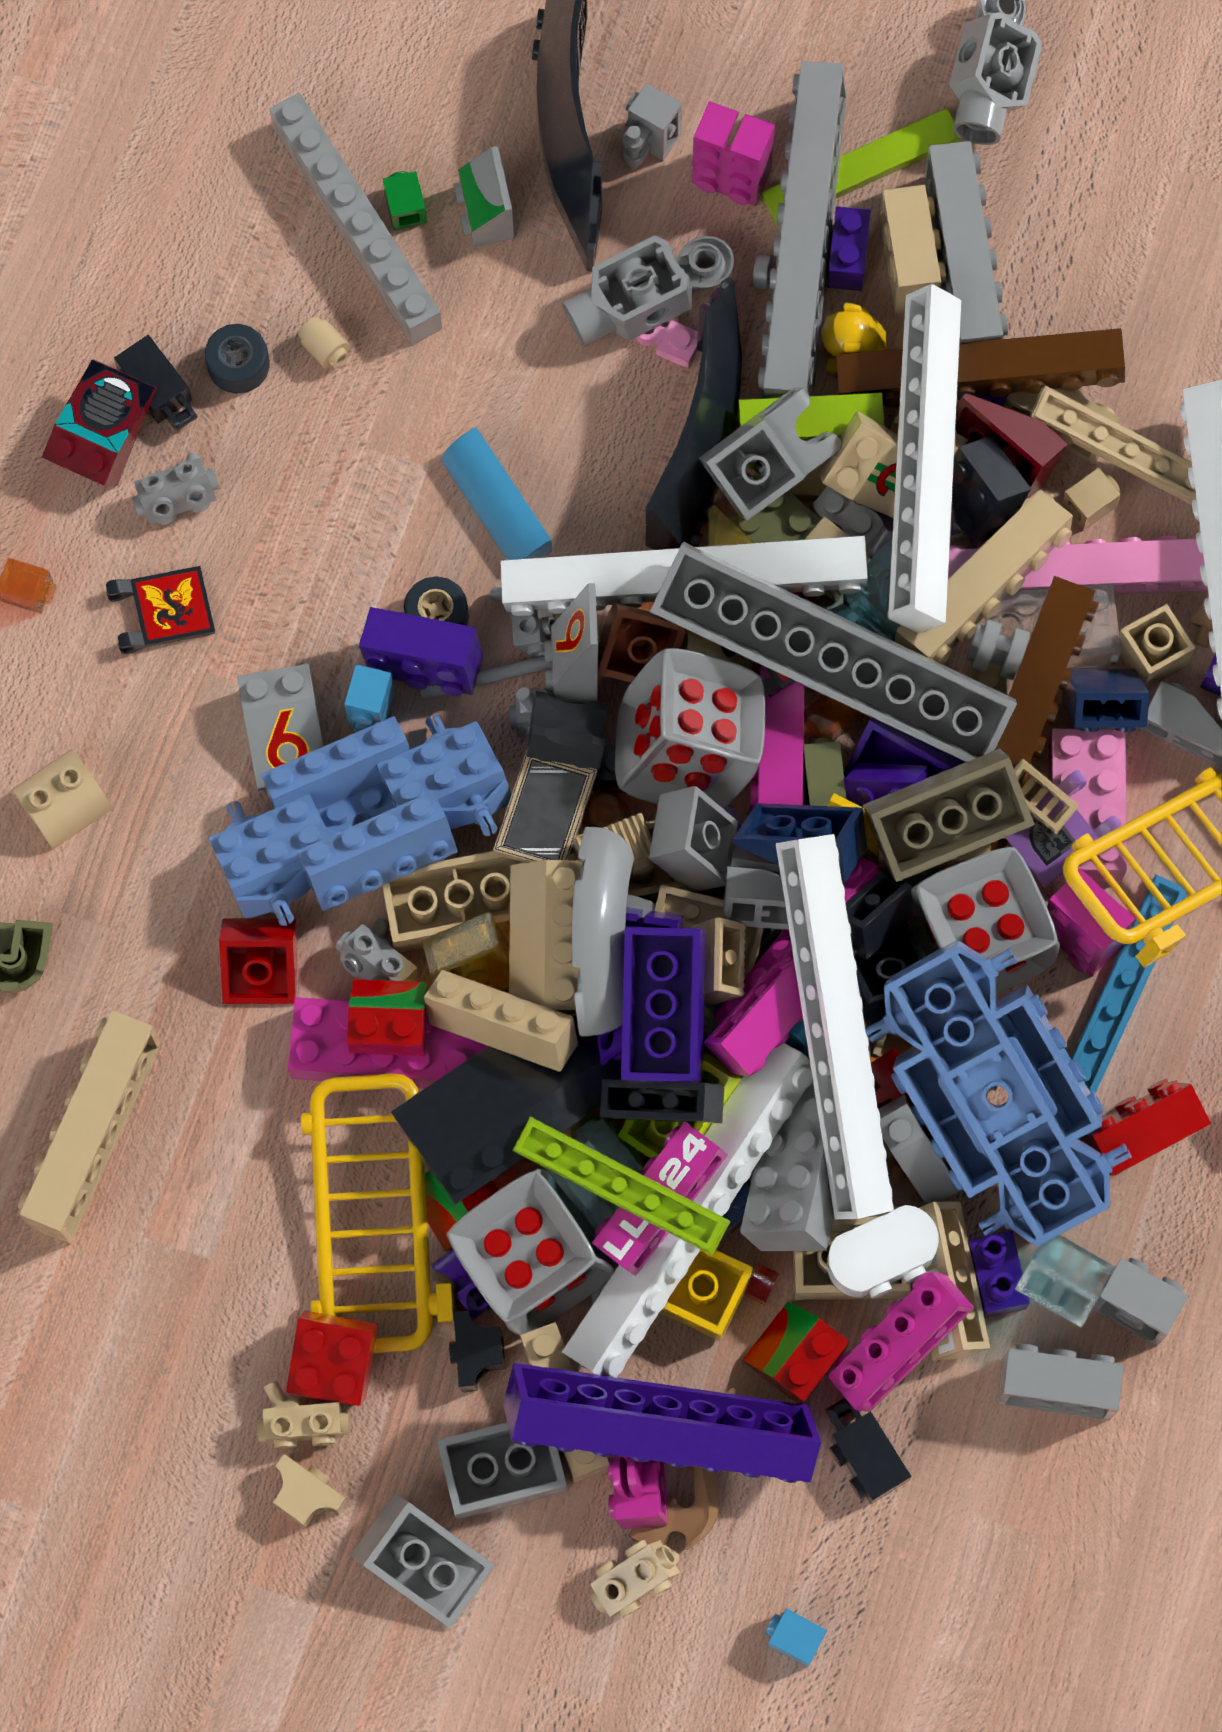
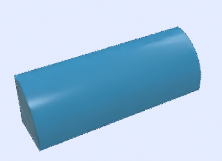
(495, 498)

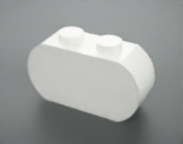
(883, 1252)

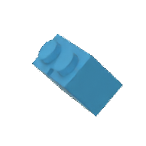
(369, 697)

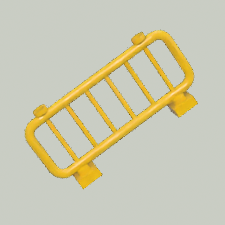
(1157, 942)
(427, 1304)

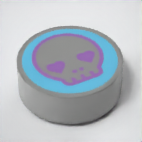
(762, 271)

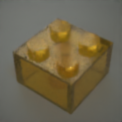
(472, 951)

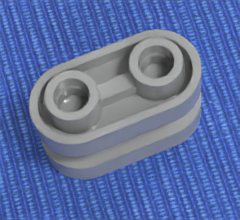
(986, 644)

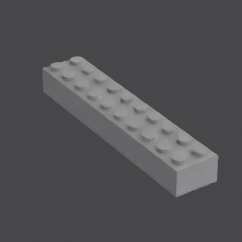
(804, 229)
(832, 655)

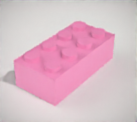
(1103, 763)

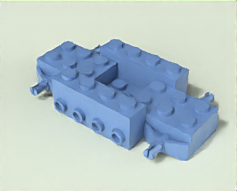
(359, 816)
(973, 1043)

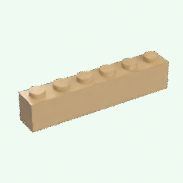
(992, 574)

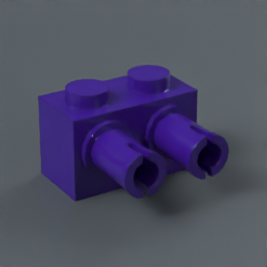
(998, 1273)

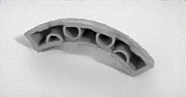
(600, 929)

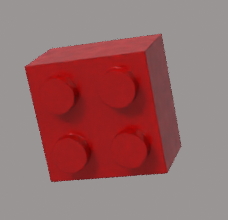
(332, 1358)

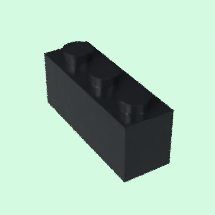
(662, 1101)

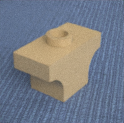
(305, 1492)

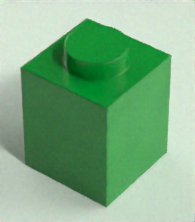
(404, 200)

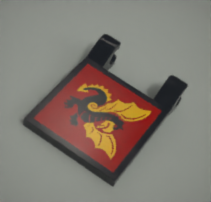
(168, 608)

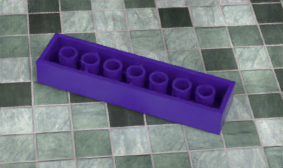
(661, 1423)

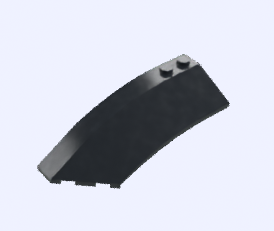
(564, 142)
(686, 488)
(478, 1110)

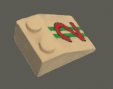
(864, 465)

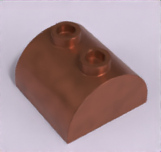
(632, 639)

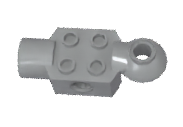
(993, 69)
(646, 287)

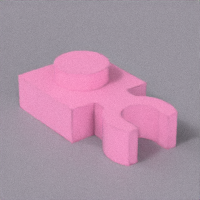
(674, 343)

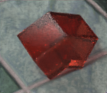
(761, 1284)

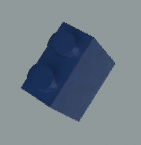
(1106, 700)

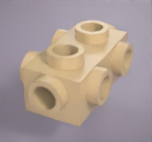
(292, 1422)
(641, 1574)

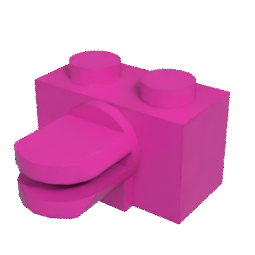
(638, 1492)

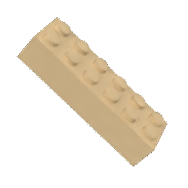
(89, 1127)

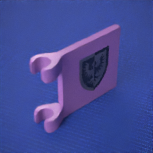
(1047, 851)

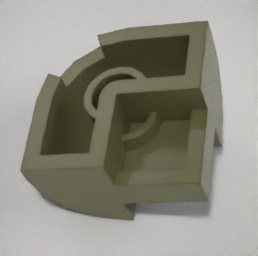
(23, 954)

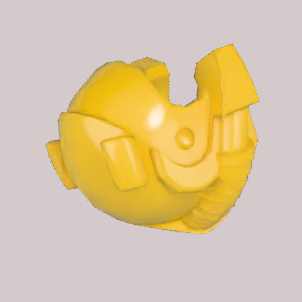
(851, 332)

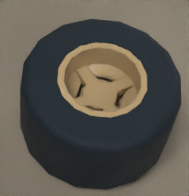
(435, 598)

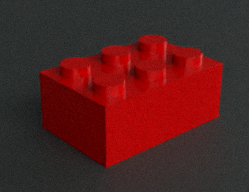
(1149, 1123)

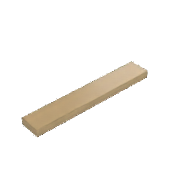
(1114, 443)

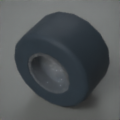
(230, 347)

